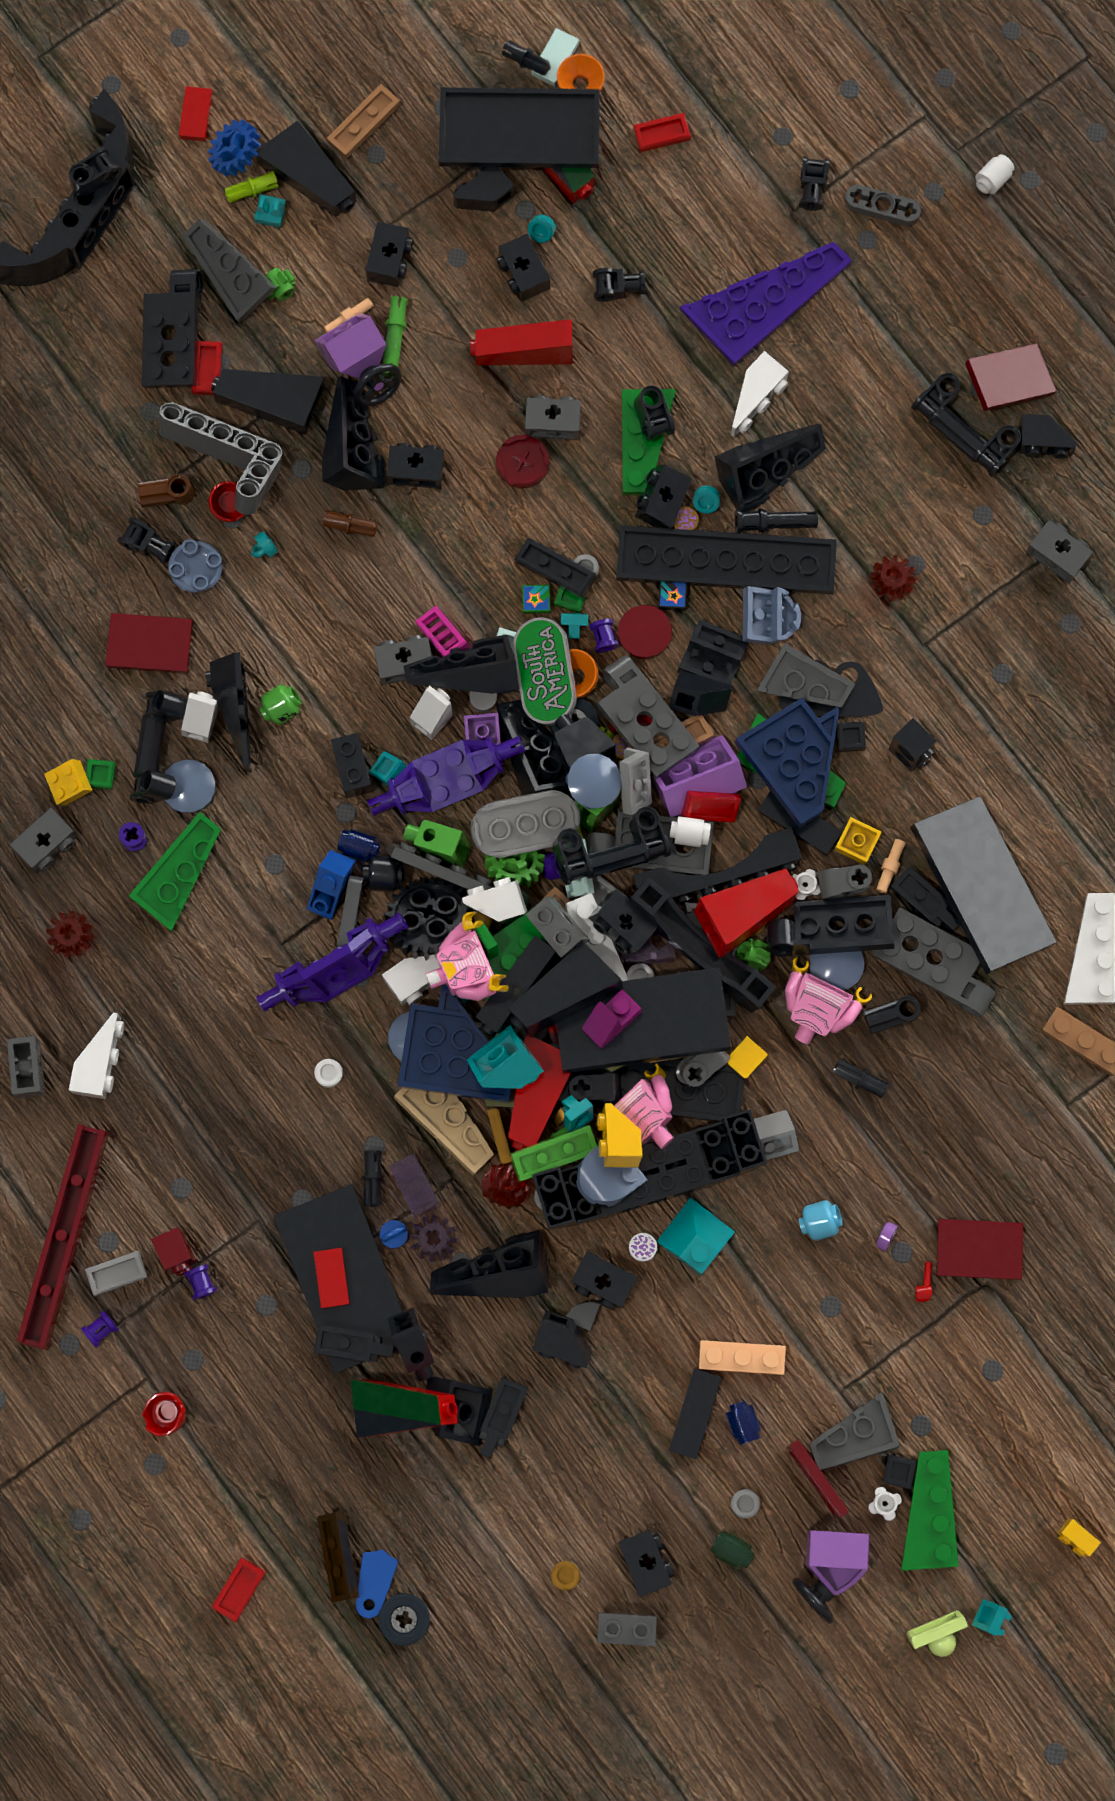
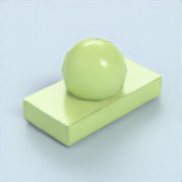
(938, 1634)

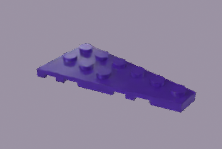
(757, 306)

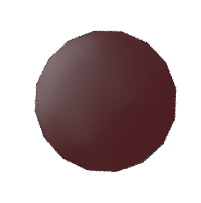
(522, 461)
(644, 632)

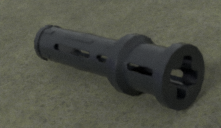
(763, 520)

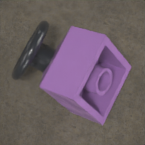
(357, 350)
(836, 1562)

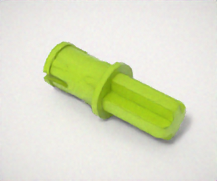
(251, 187)

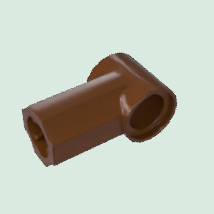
(162, 491)

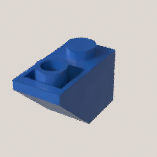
(330, 884)

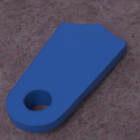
(374, 1581)

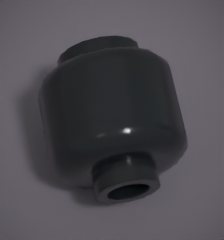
(384, 873)

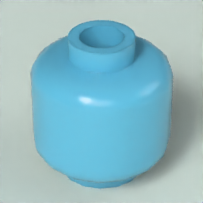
(820, 1220)

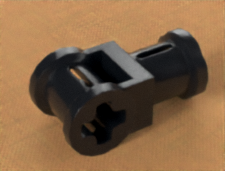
(813, 178)
(617, 283)
(144, 540)

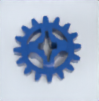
(234, 148)

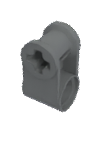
(838, 882)
(703, 1065)

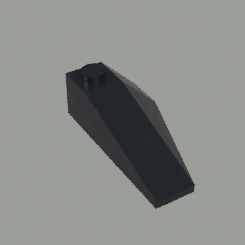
(349, 446)
(761, 466)
(481, 668)
(229, 687)
(539, 766)
(507, 1271)

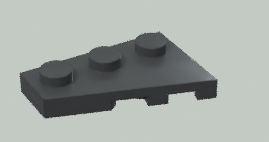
(799, 677)
(857, 1437)

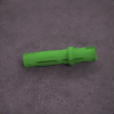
(395, 327)

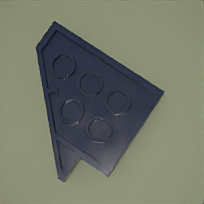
(794, 757)
(438, 1050)

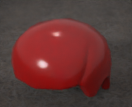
(222, 502)
(164, 1414)

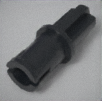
(526, 58)
(860, 1078)
(372, 1178)

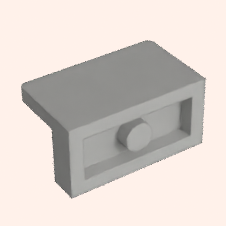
(776, 1134)

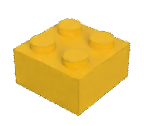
(68, 782)
(857, 841)
(1079, 1538)

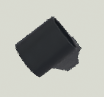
(889, 1015)

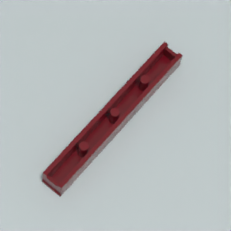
(62, 1237)

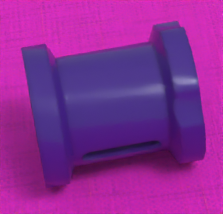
(604, 635)
(132, 828)
(200, 1282)
(90, 1330)

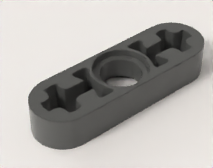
(892, 199)
(351, 908)

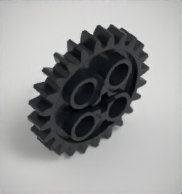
(428, 916)

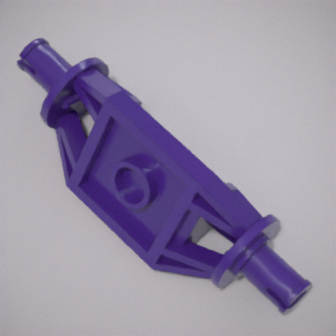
(446, 776)
(336, 971)

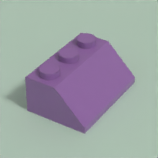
(707, 770)

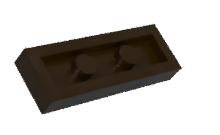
(338, 1556)

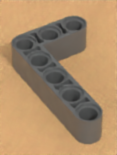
(229, 444)

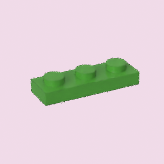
(553, 1152)

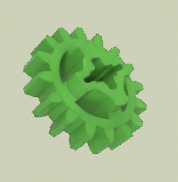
(516, 867)

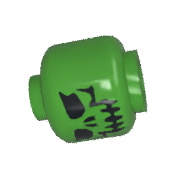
(280, 704)

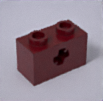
(174, 1252)

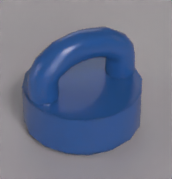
(393, 1234)

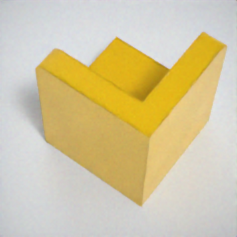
(746, 1057)

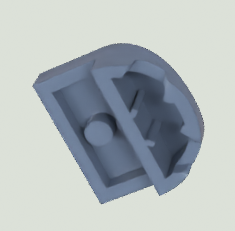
(769, 615)
(606, 1184)

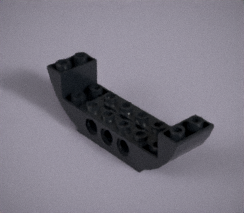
(80, 219)
(684, 1166)

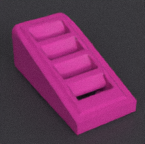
(456, 641)

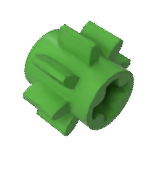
(283, 281)
(754, 954)

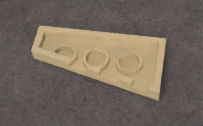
(449, 1124)

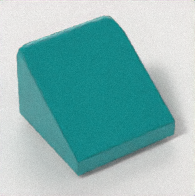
(387, 767)

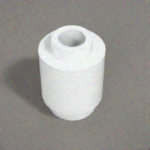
(994, 174)
(690, 832)

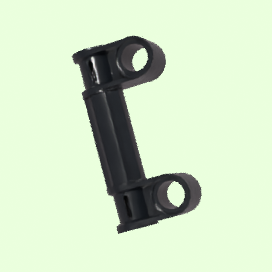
(934, 406)
(149, 783)
(647, 844)

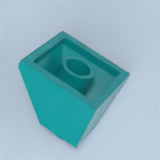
(505, 1062)
(695, 1237)

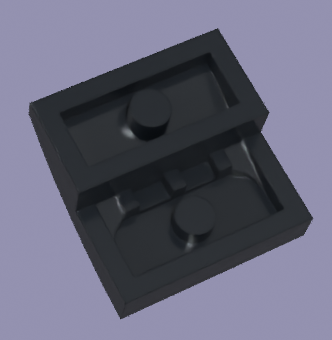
(713, 653)

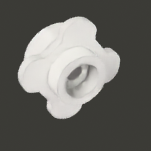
(810, 878)
(888, 1511)

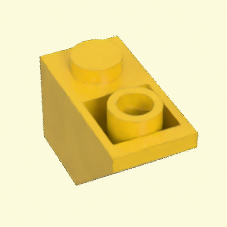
(621, 1139)

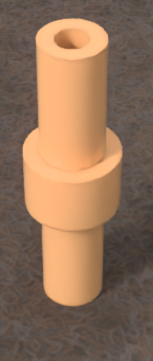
(349, 312)
(890, 866)

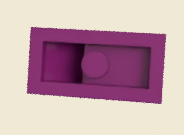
(610, 1019)

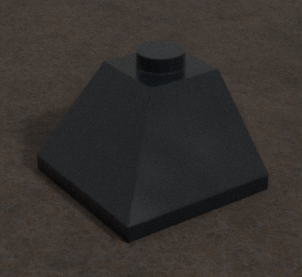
(472, 1409)

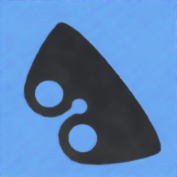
(861, 702)

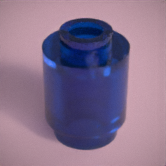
(358, 845)
(743, 1422)

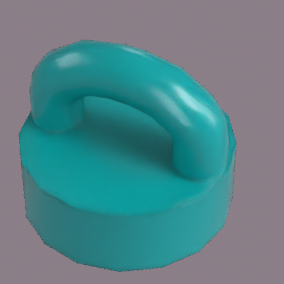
(541, 228)
(706, 499)
(263, 545)

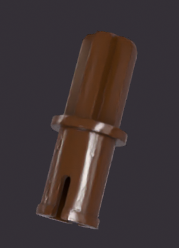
(349, 523)

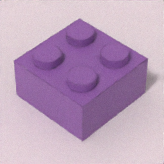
(482, 726)

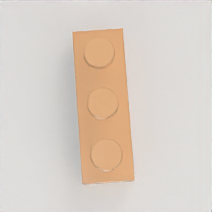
(742, 1357)

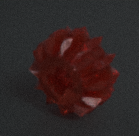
(902, 575)
(78, 926)
(503, 1188)

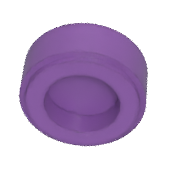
(886, 1236)

